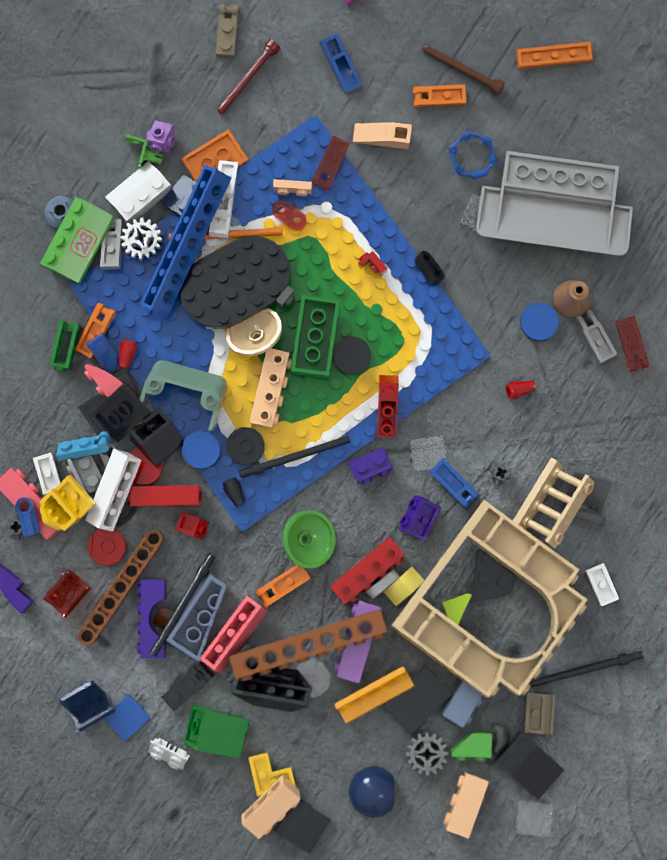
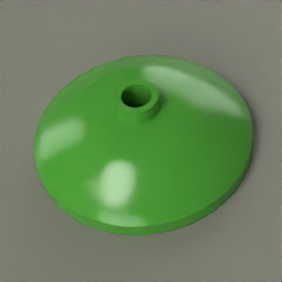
(318, 539)

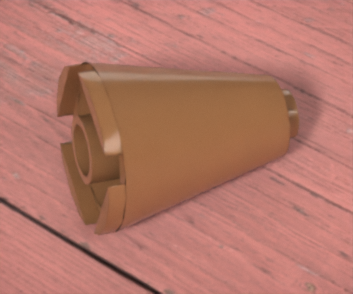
(572, 298)

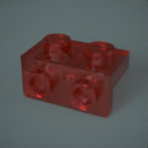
(67, 593)

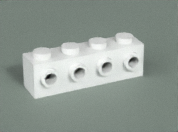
(113, 490)

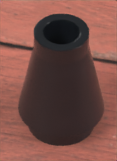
(234, 491)

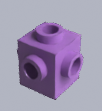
(161, 137)

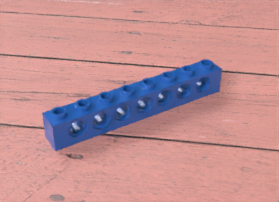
(186, 240)

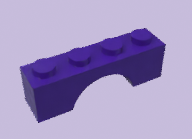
(151, 594)

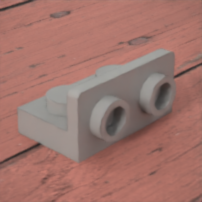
(85, 472)

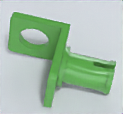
(146, 154)

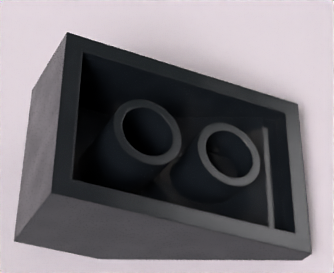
(529, 764)

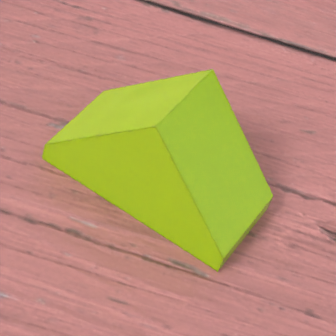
(455, 607)

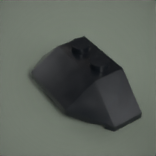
(276, 690)

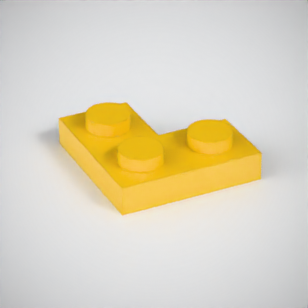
(263, 774)

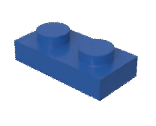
(104, 353)

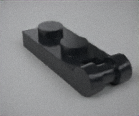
(187, 686)

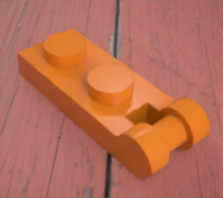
(439, 96)
(95, 327)
(283, 584)

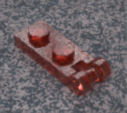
(330, 163)
(632, 343)

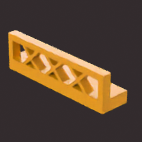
(374, 695)

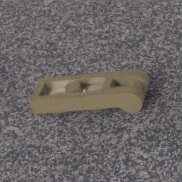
(227, 31)

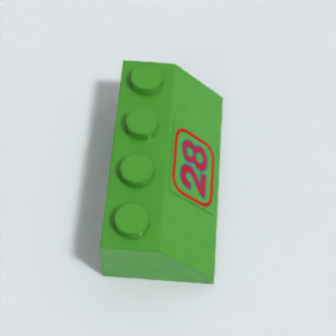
(77, 240)

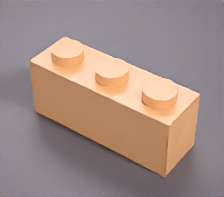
(465, 804)
(271, 807)

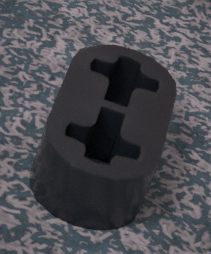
(429, 267)

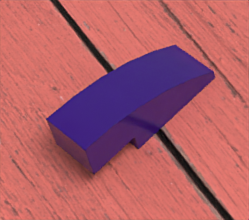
(10, 587)

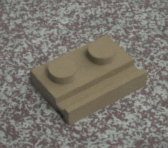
(539, 713)

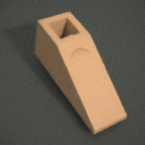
(383, 134)

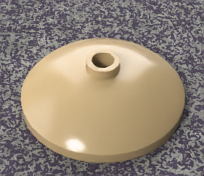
(255, 333)

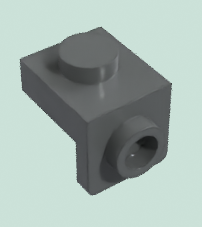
(286, 297)

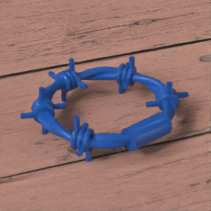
(476, 174)

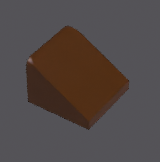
(162, 617)

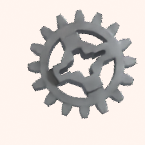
(417, 753)

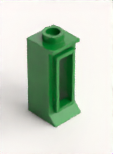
(62, 328)

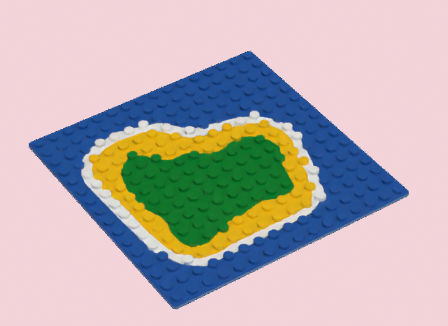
(400, 316)

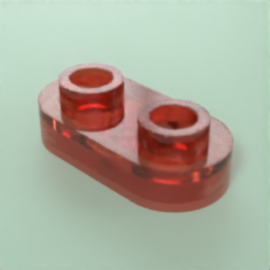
(288, 215)

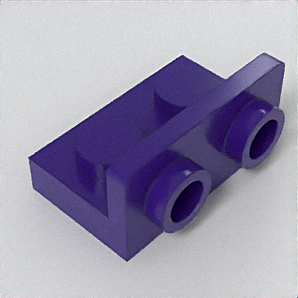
(371, 465)
(419, 517)

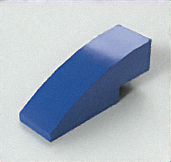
(340, 62)

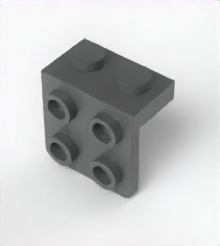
(592, 507)

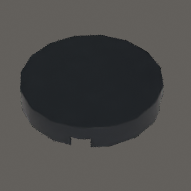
(352, 355)
(245, 446)

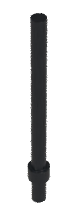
(259, 468)
(202, 572)
(622, 659)

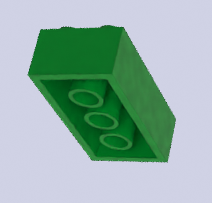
(315, 337)

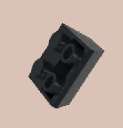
(156, 437)

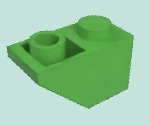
(474, 745)

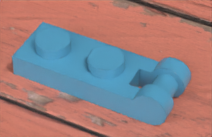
(83, 447)

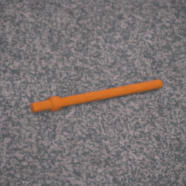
(249, 232)

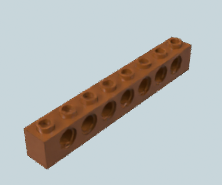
(240, 661)

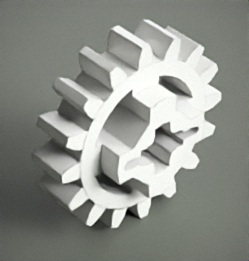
(134, 241)

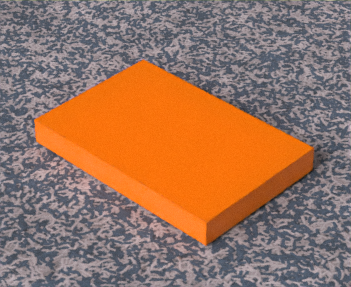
(222, 147)

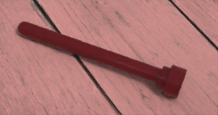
(271, 48)

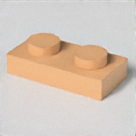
(284, 187)

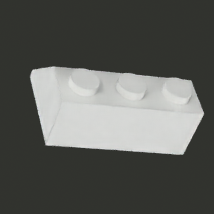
(139, 193)

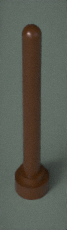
(494, 85)

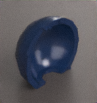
(372, 791)

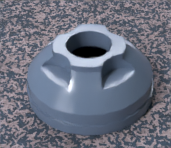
(53, 219)

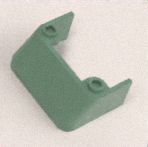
(212, 386)

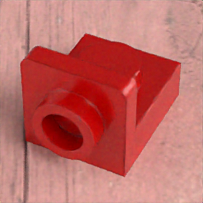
(376, 264)
(192, 525)

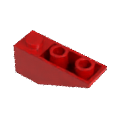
(387, 405)

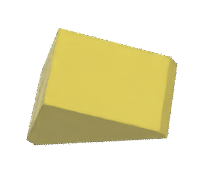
(404, 586)

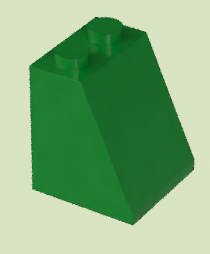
(216, 731)

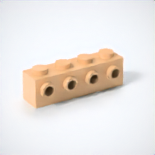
(270, 387)

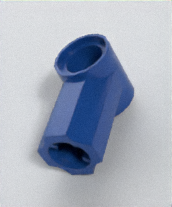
(28, 519)

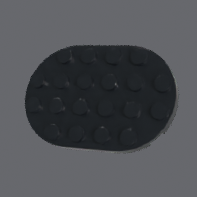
(235, 282)

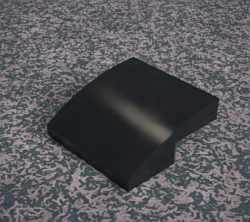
(302, 826)

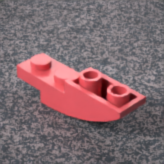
(106, 382)

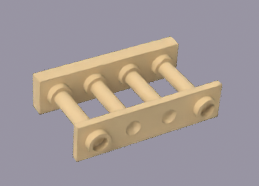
(544, 487)

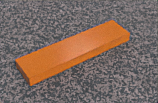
(554, 55)

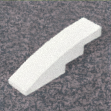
(221, 221)

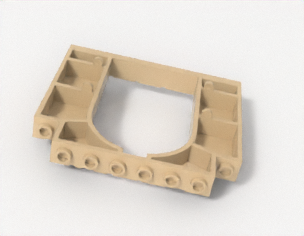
(529, 561)

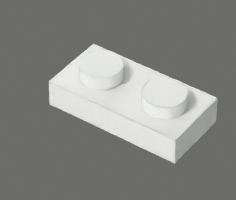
(47, 472)
(602, 584)

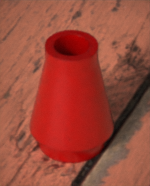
(127, 352)
(517, 389)

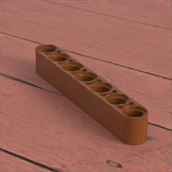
(113, 593)

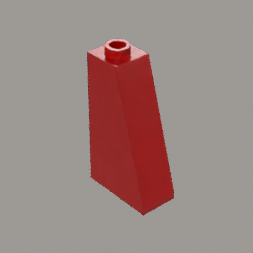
(165, 496)

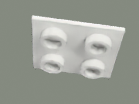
(175, 759)

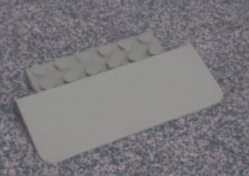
(556, 205)

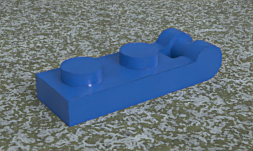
(453, 483)

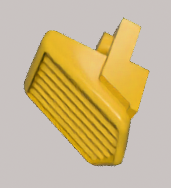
(65, 504)

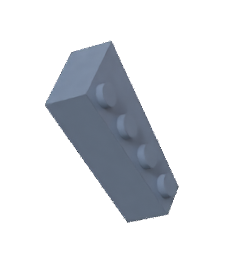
(197, 619)

